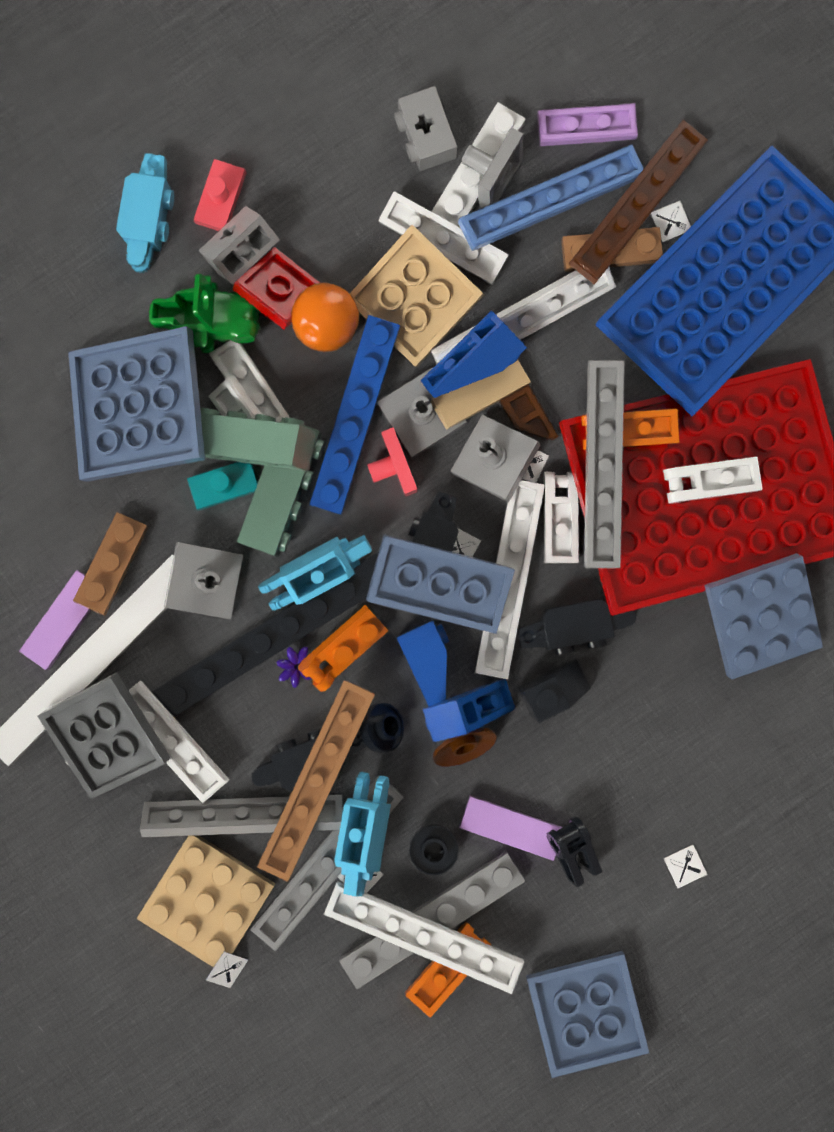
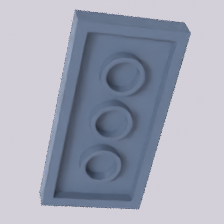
(440, 584)

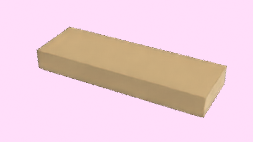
(475, 397)

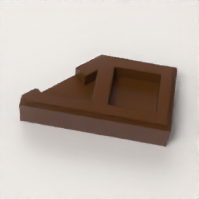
(527, 414)

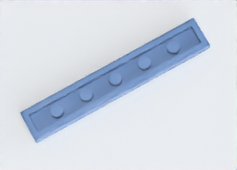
(550, 197)

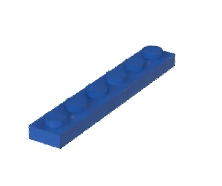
(355, 414)

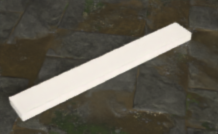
(87, 662)

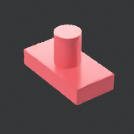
(219, 195)
(393, 464)

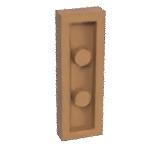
(642, 248)
(110, 564)

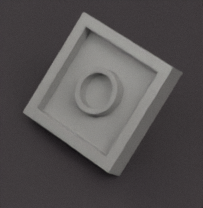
(496, 170)
(414, 417)
(495, 458)
(203, 580)

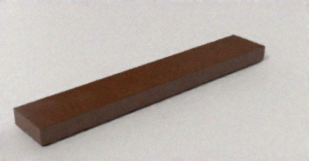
(638, 202)

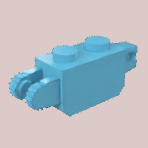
(144, 211)
(316, 571)
(362, 834)

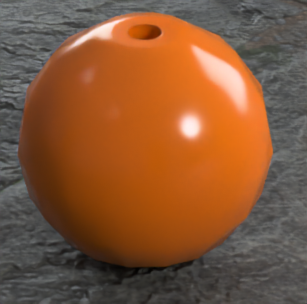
(325, 317)

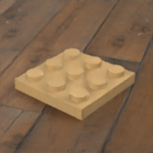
(417, 291)
(205, 900)

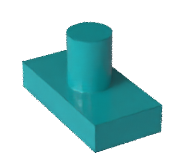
(222, 484)

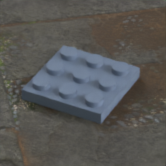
(764, 616)
(587, 1014)

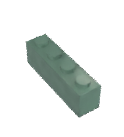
(257, 440)
(277, 504)

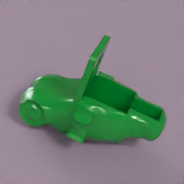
(209, 313)

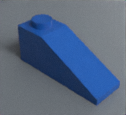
(480, 354)
(427, 659)
(468, 710)

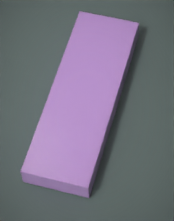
(587, 124)
(56, 626)
(508, 827)

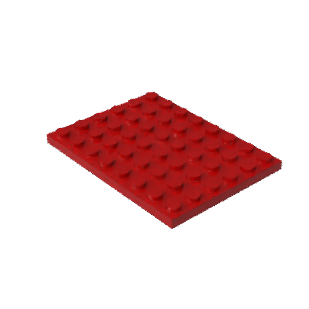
(688, 544)

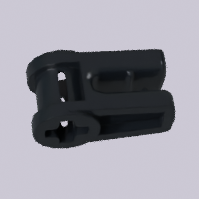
(569, 842)

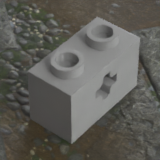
(426, 111)
(239, 245)

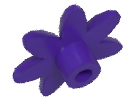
(291, 666)

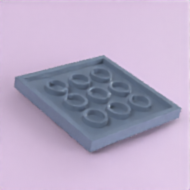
(136, 405)

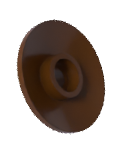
(464, 747)

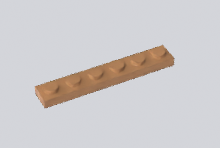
(316, 780)

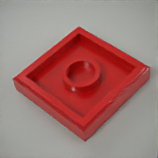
(274, 286)

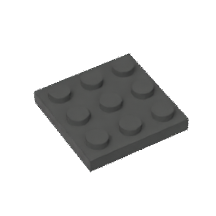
(104, 736)

